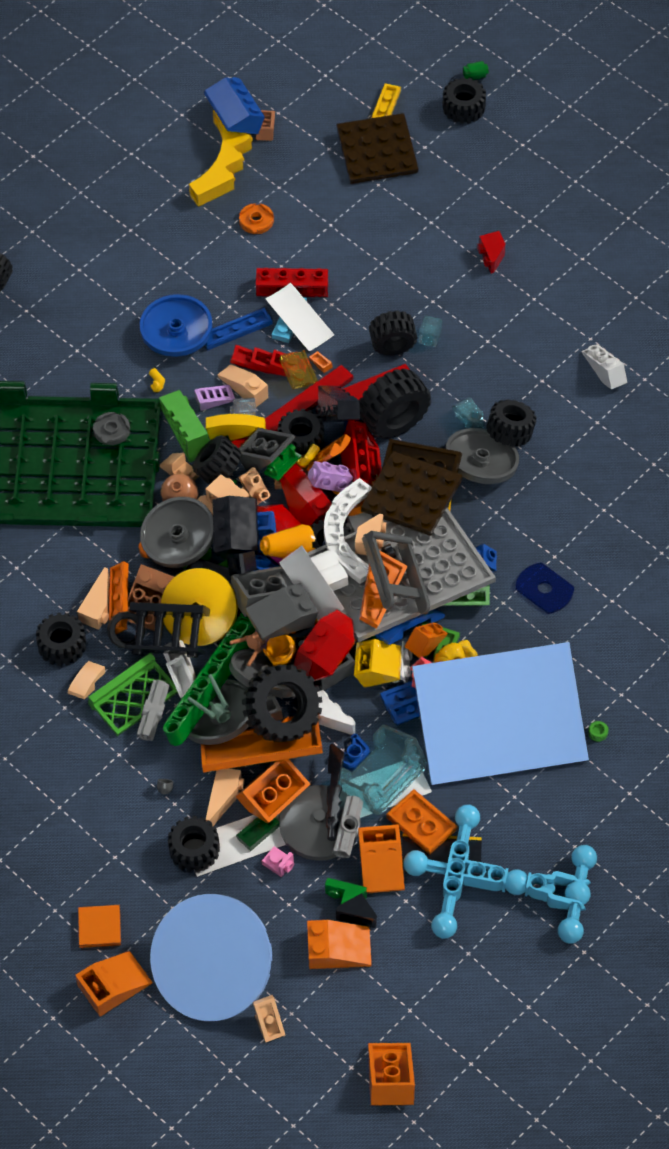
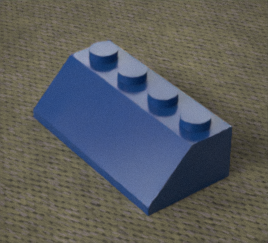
(235, 106)

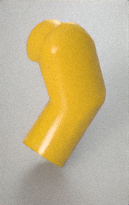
(158, 382)
(309, 456)

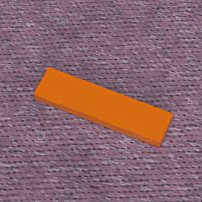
(118, 593)

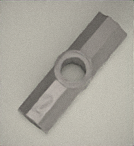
(153, 710)
(345, 837)

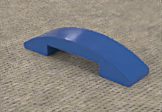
(396, 633)

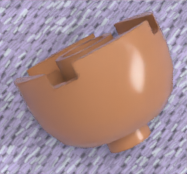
(179, 486)

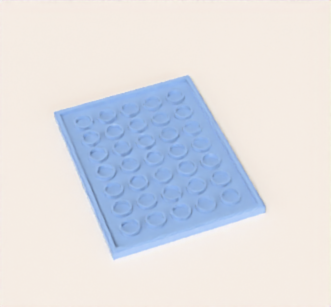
(500, 713)

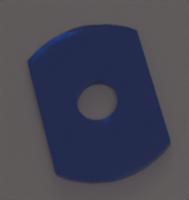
(550, 602)

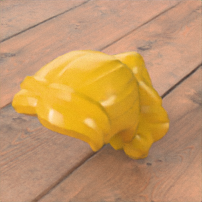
(455, 651)

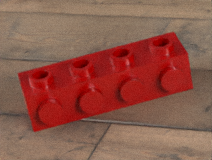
(306, 281)

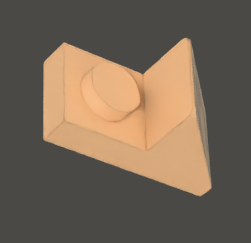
(176, 464)
(268, 1018)

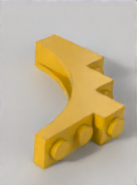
(220, 176)

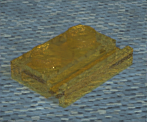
(298, 369)

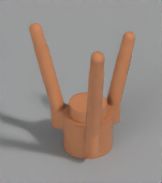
(254, 642)

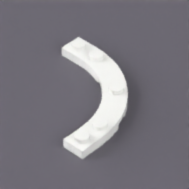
(334, 533)

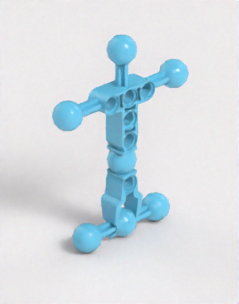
(515, 882)

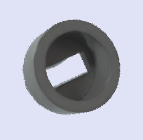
(164, 786)

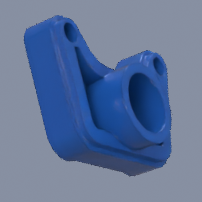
(355, 753)

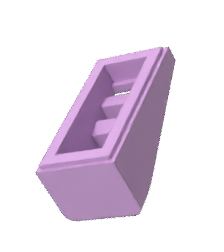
(213, 391)

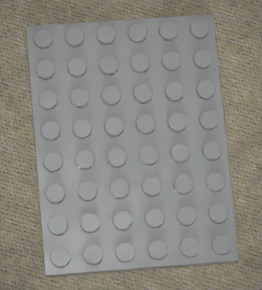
(447, 567)

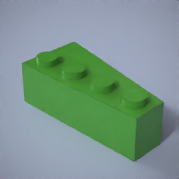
(184, 424)

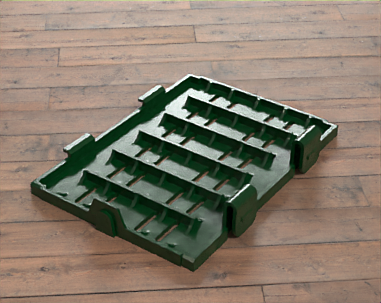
(76, 415)

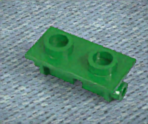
(283, 463)

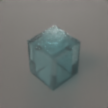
(430, 331)

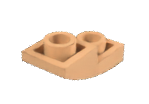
(85, 680)

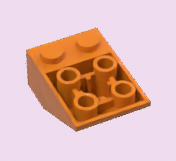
(381, 858)
(112, 981)

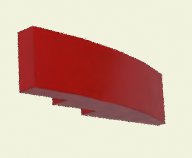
(258, 360)

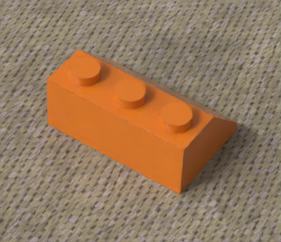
(273, 790)

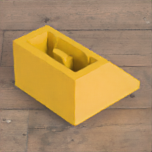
(377, 662)

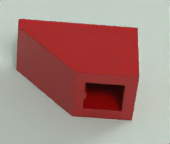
(492, 248)

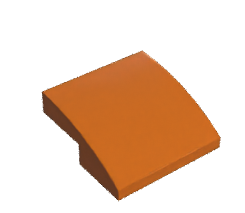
(331, 450)

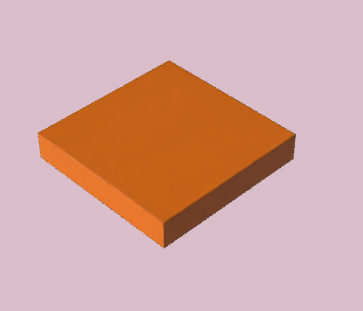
(99, 926)

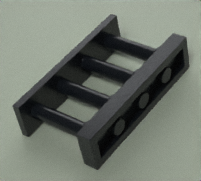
(160, 611)

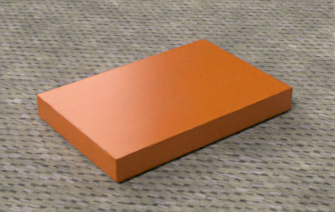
(421, 821)

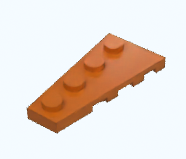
(372, 608)

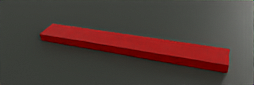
(306, 400)

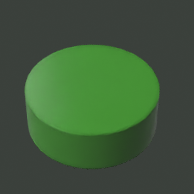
(598, 731)

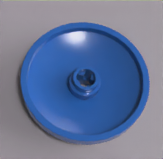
(176, 325)

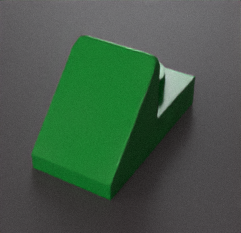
(343, 890)

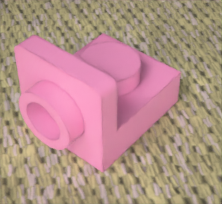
(278, 861)

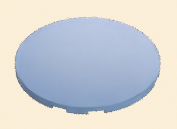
(211, 957)

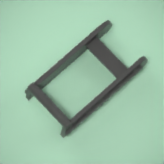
(386, 590)

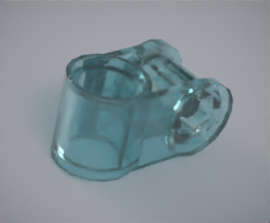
(469, 413)

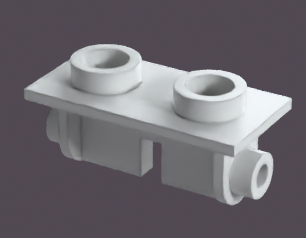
(405, 671)

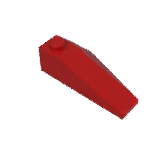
(304, 501)

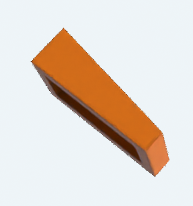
(321, 362)

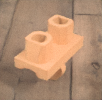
(254, 485)

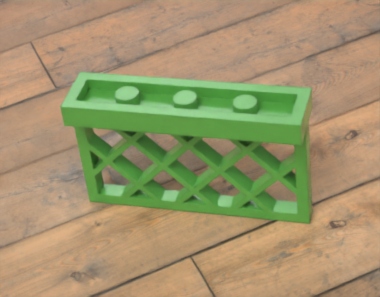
(120, 684)

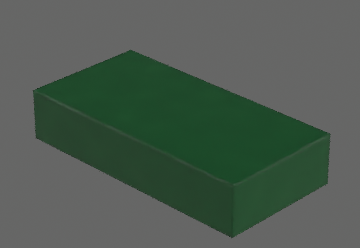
(256, 832)

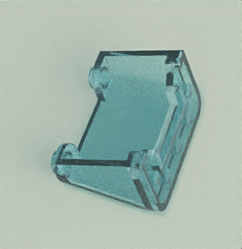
(386, 771)

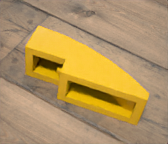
(233, 425)

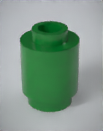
(475, 70)

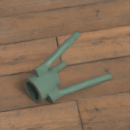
(218, 711)

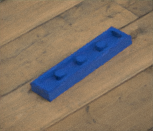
(238, 328)

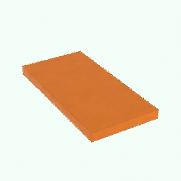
(253, 749)

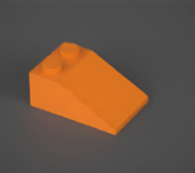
(338, 945)
(391, 1074)

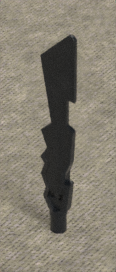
(334, 791)

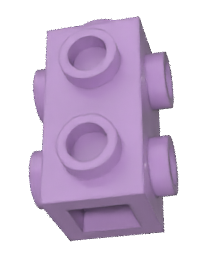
(329, 476)

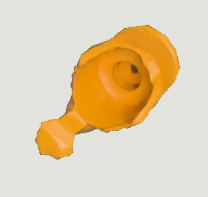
(280, 650)

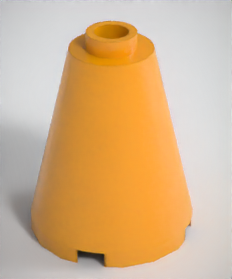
(287, 541)

